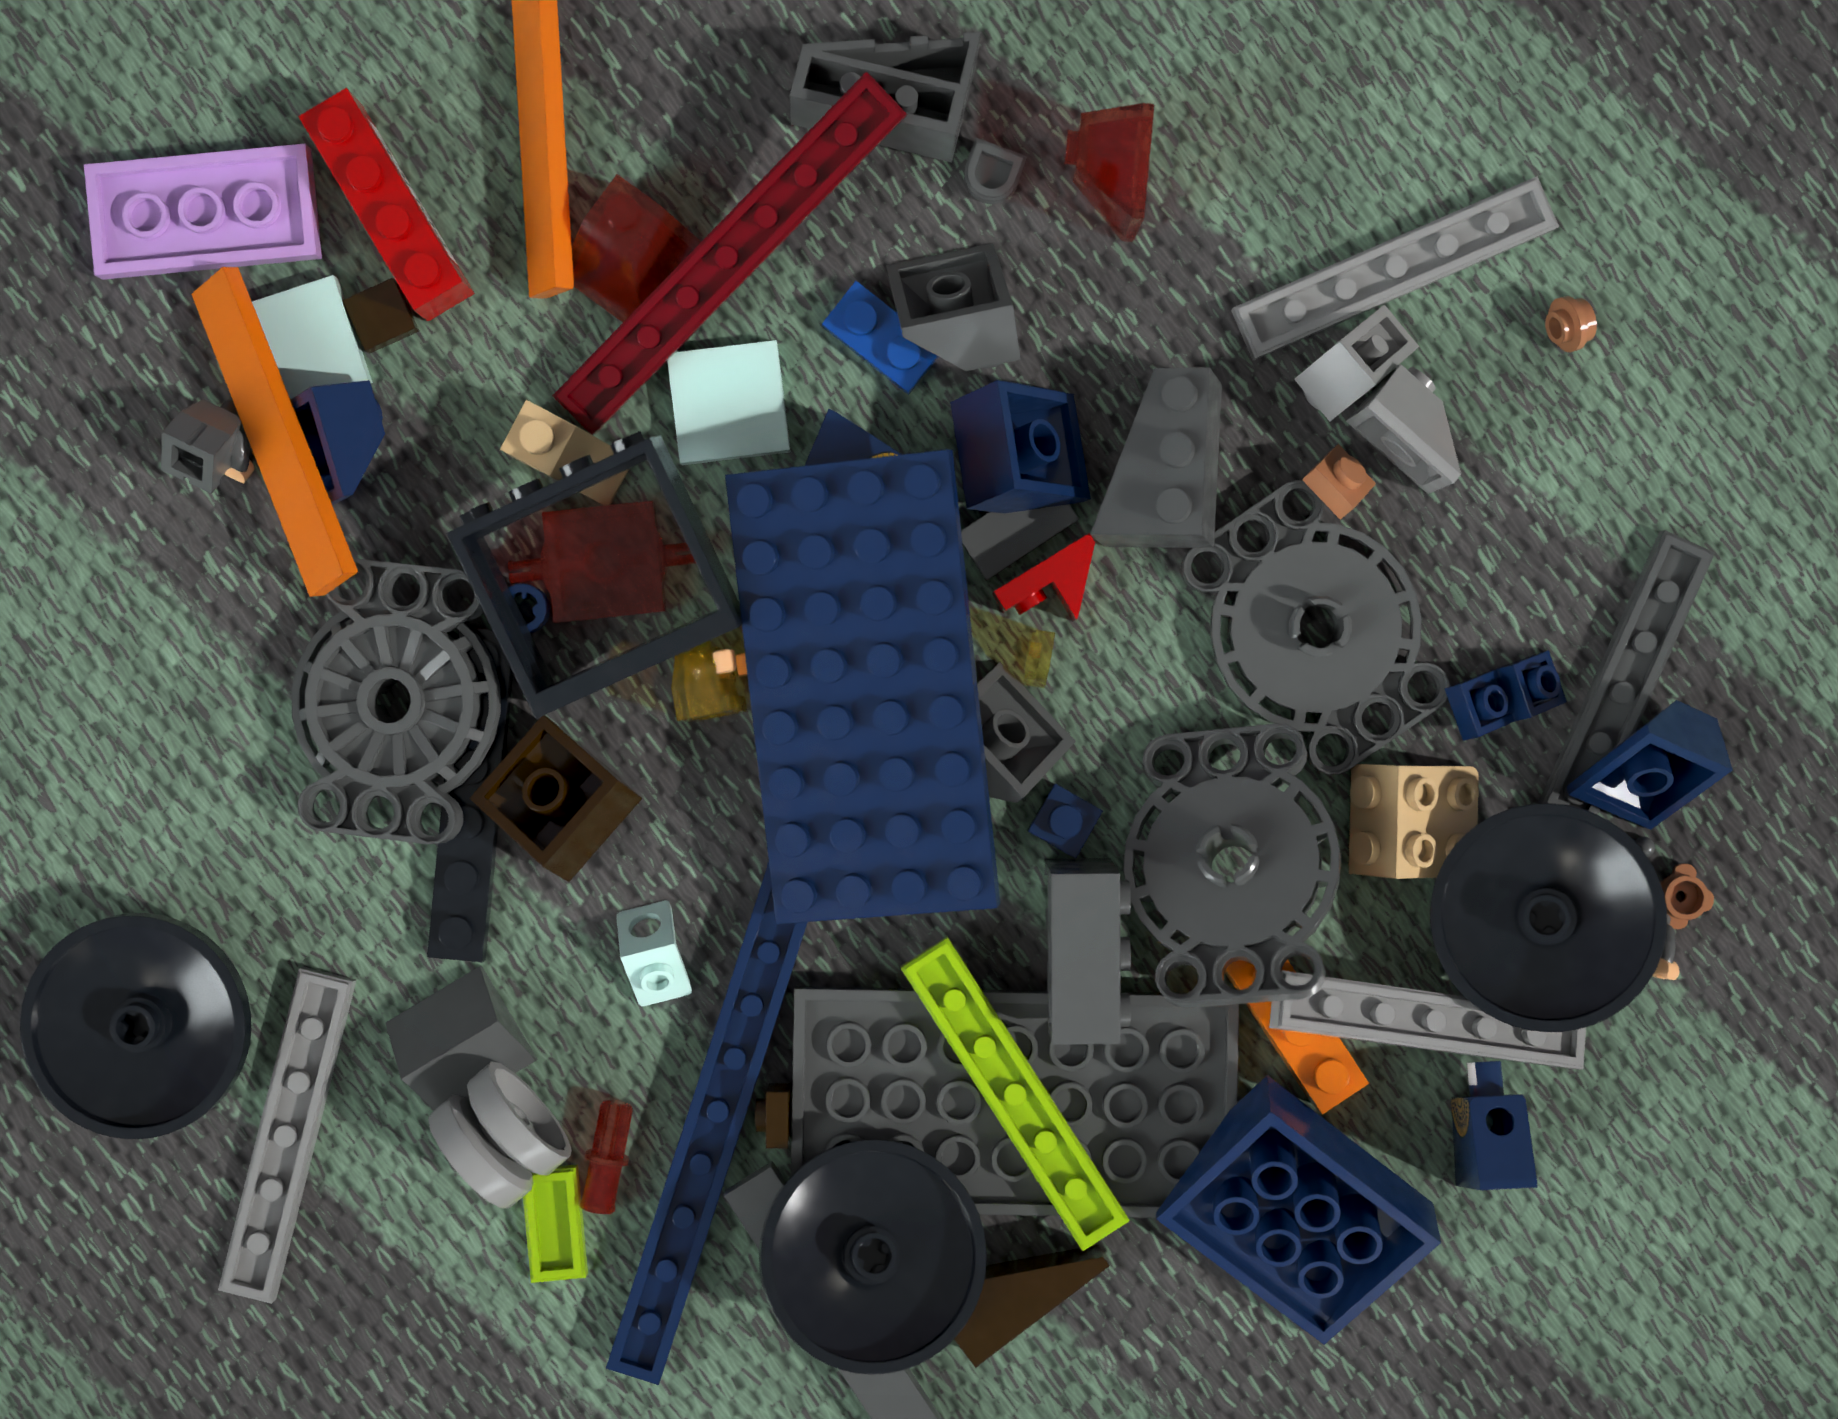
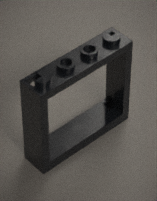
(502, 610)

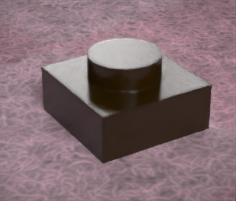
(774, 1115)

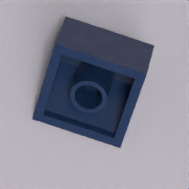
(1019, 448)

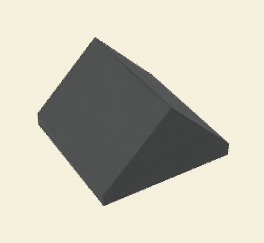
(454, 1037)

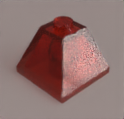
(1113, 163)
(627, 248)

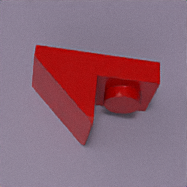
(1065, 573)

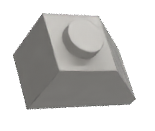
(1356, 363)

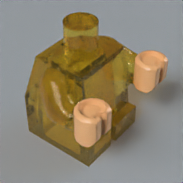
(705, 683)

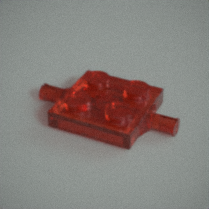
(603, 562)

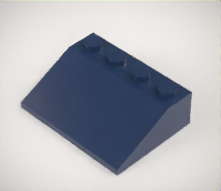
(1299, 1212)

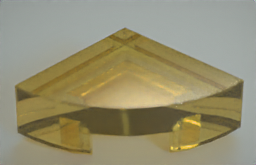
(1038, 653)

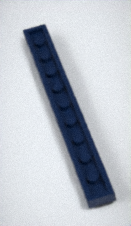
(707, 1142)

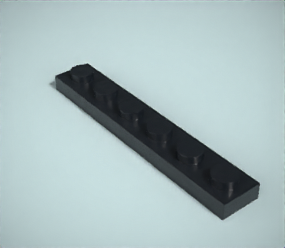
(468, 861)

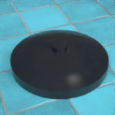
(1548, 917)
(135, 1025)
(872, 1257)

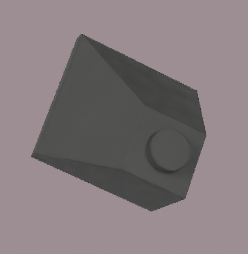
(957, 307)
(1018, 736)

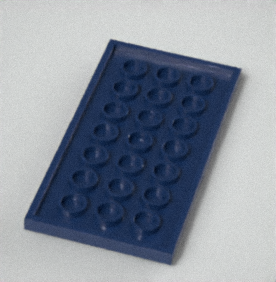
(863, 688)

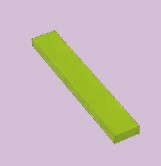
(1015, 1093)

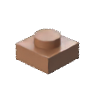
(1339, 481)

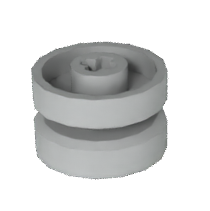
(499, 1135)

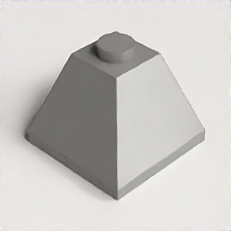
(1410, 428)

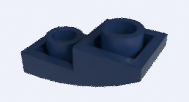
(1505, 695)

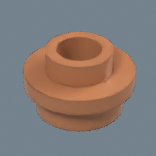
(1570, 323)

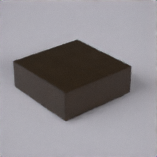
(380, 315)

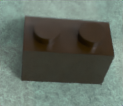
(555, 799)

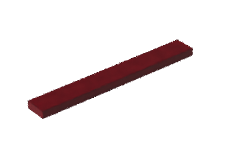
(730, 253)

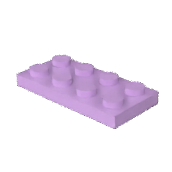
(202, 211)

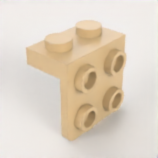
(1408, 817)

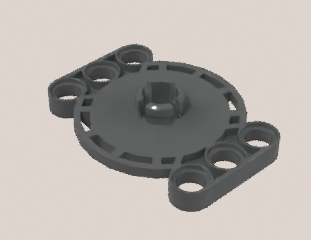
(1265, 621)
(360, 737)
(1269, 894)

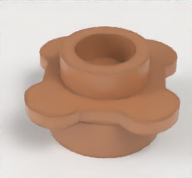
(1697, 896)

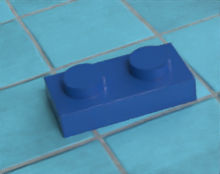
(876, 336)

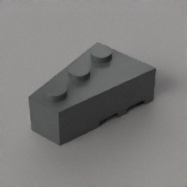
(921, 76)
(1167, 467)
(1086, 951)

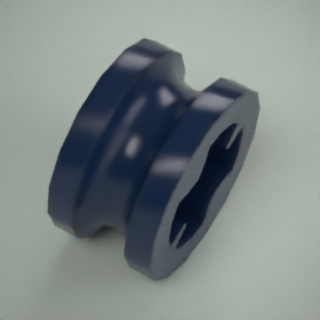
(540, 610)

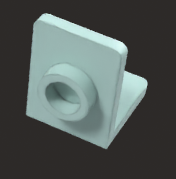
(654, 960)

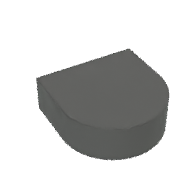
(992, 172)

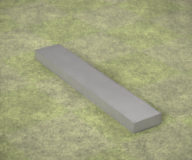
(1395, 268)
(1420, 1021)
(287, 1135)

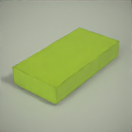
(555, 1226)

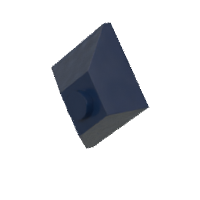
(341, 431)
(1657, 767)

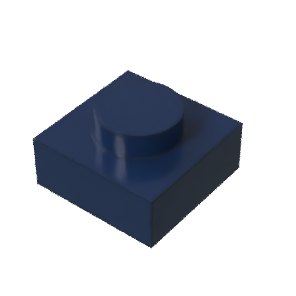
(1064, 820)

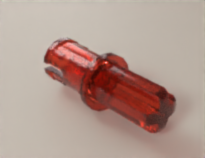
(607, 1157)

